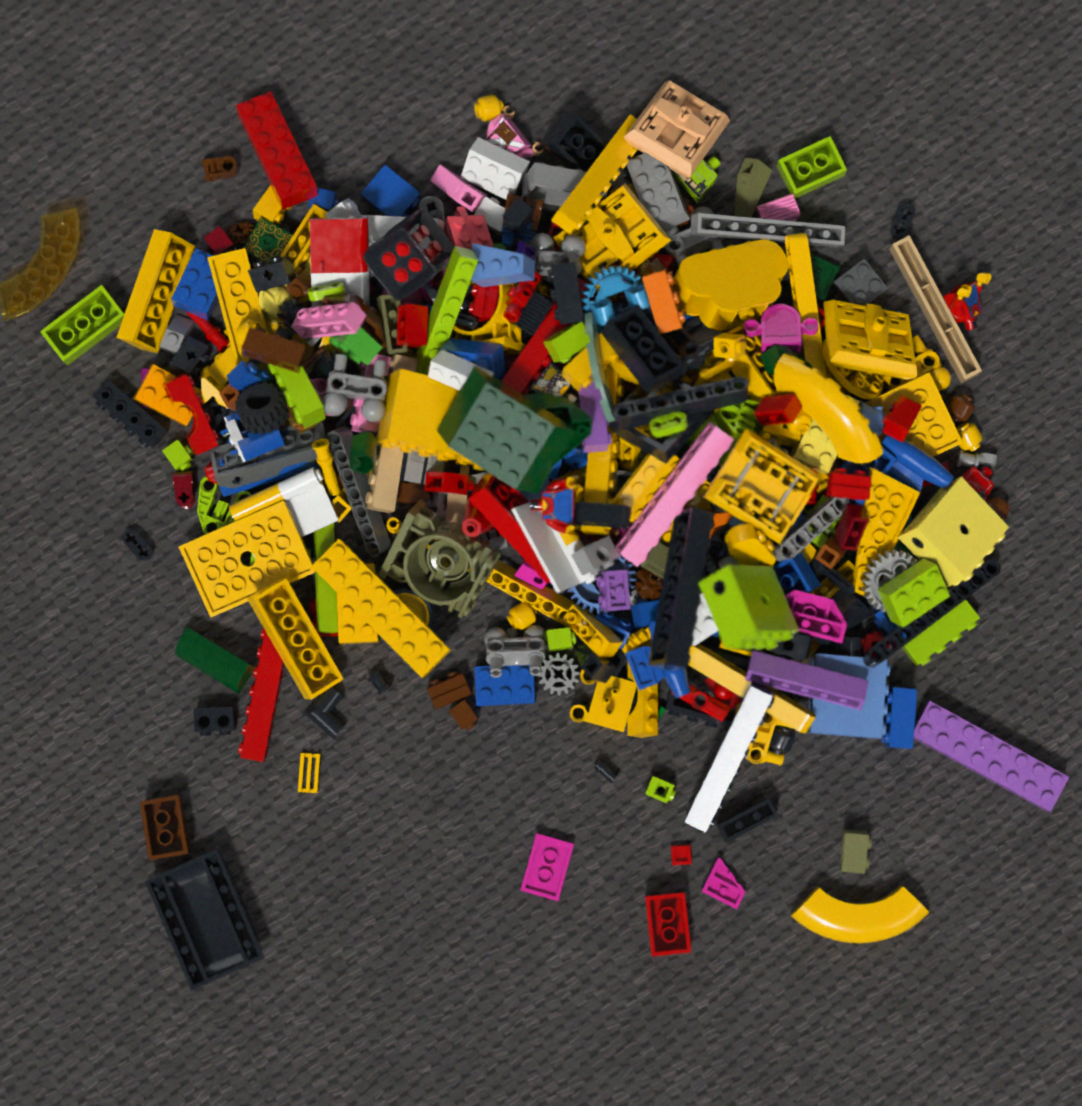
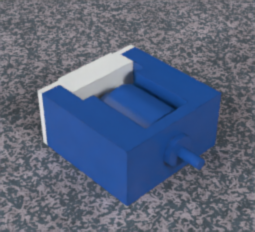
(252, 444)

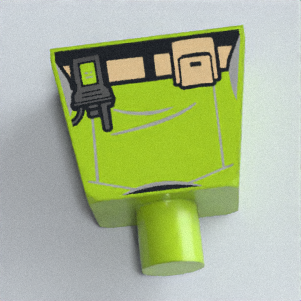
(700, 180)

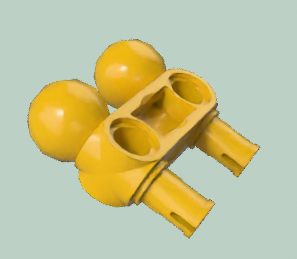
(939, 374)

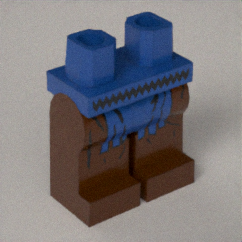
(531, 229)

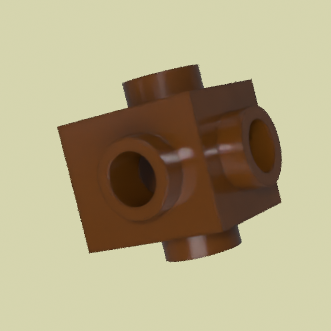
(648, 584)

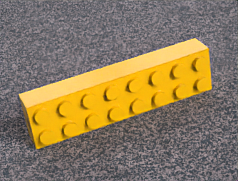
(381, 608)

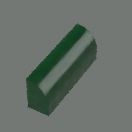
(213, 660)

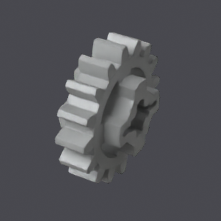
(568, 683)

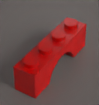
(201, 436)

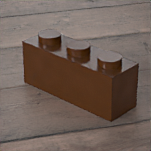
(274, 349)

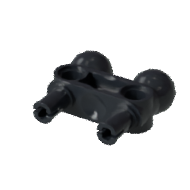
(686, 348)

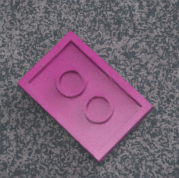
(547, 867)

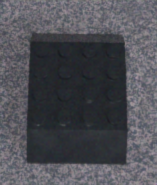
(205, 919)

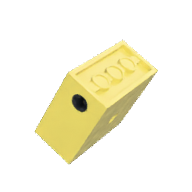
(954, 531)

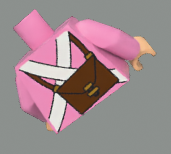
(507, 136)

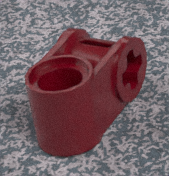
(184, 485)

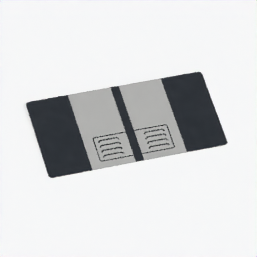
(415, 467)

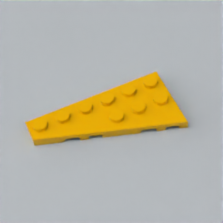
(888, 513)

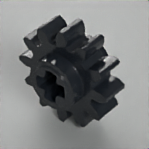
(288, 314)

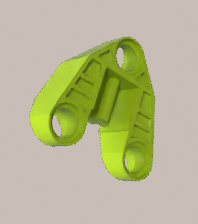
(740, 418)
(206, 502)

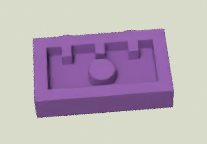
(613, 590)

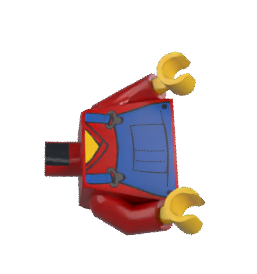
(965, 301)
(558, 505)

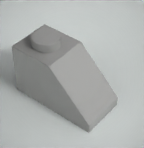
(176, 334)

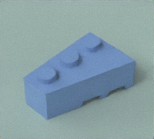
(501, 267)

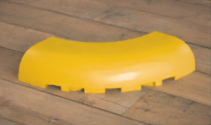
(829, 408)
(860, 921)

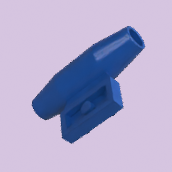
(914, 465)
(647, 676)

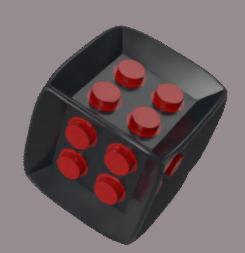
(409, 254)

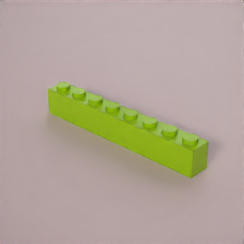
(446, 305)

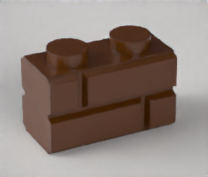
(449, 690)

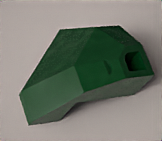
(569, 413)

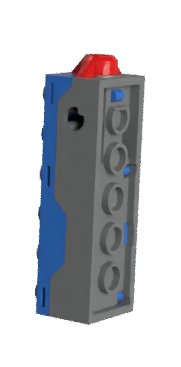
(283, 462)

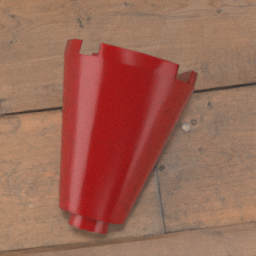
(474, 521)

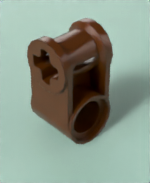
(215, 168)

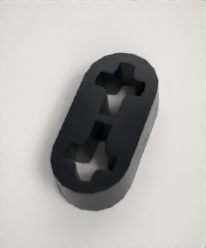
(898, 219)
(141, 541)

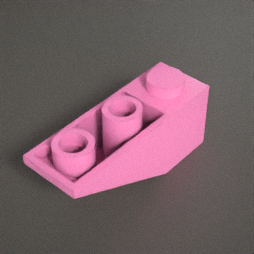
(458, 188)

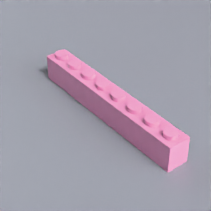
(673, 494)

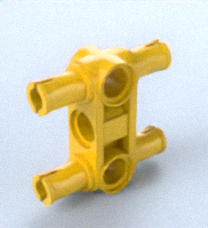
(763, 740)

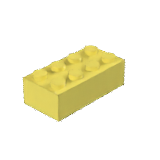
(816, 449)

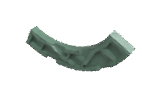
(597, 370)

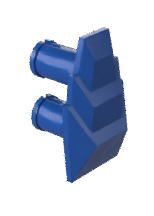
(576, 457)

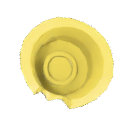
(271, 300)

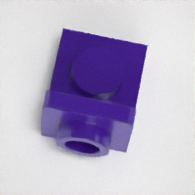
(527, 250)

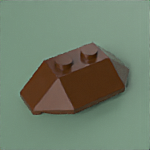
(371, 324)

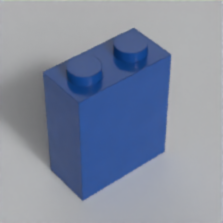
(391, 194)

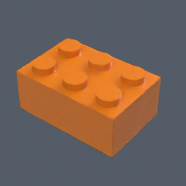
(664, 300)

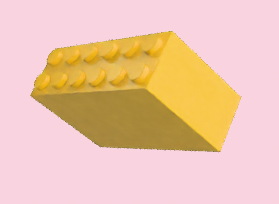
(413, 414)

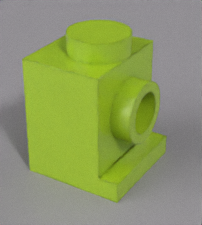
(652, 788)

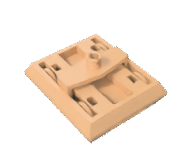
(677, 126)

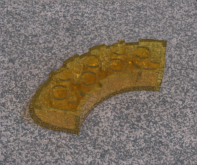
(46, 269)

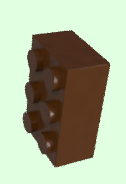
(165, 827)

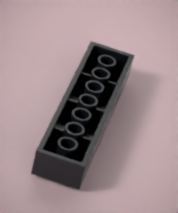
(681, 589)

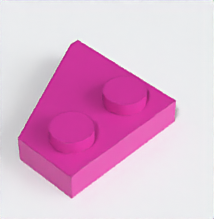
(723, 885)

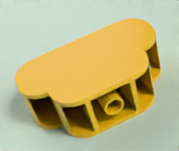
(731, 283)

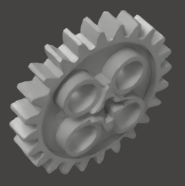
(884, 566)

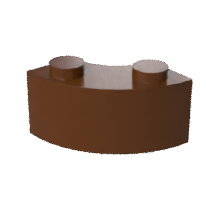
(411, 493)

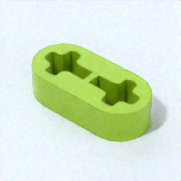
(319, 292)
(668, 424)

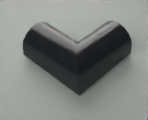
(321, 712)

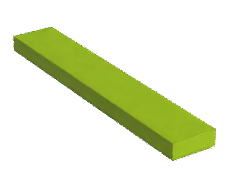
(325, 595)

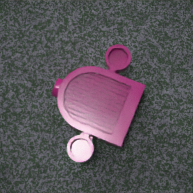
(782, 327)

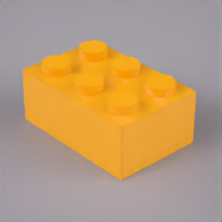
(154, 396)

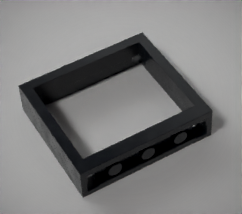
(672, 445)
(695, 716)

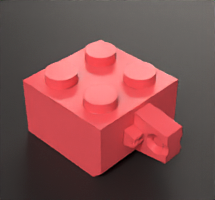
(466, 229)

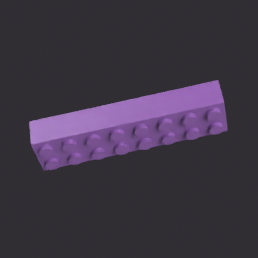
(989, 756)

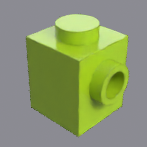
(179, 455)

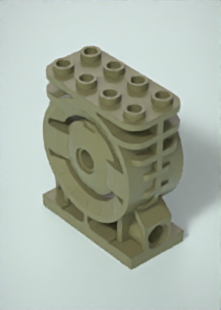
(450, 543)

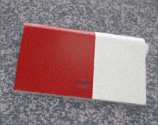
(338, 254)

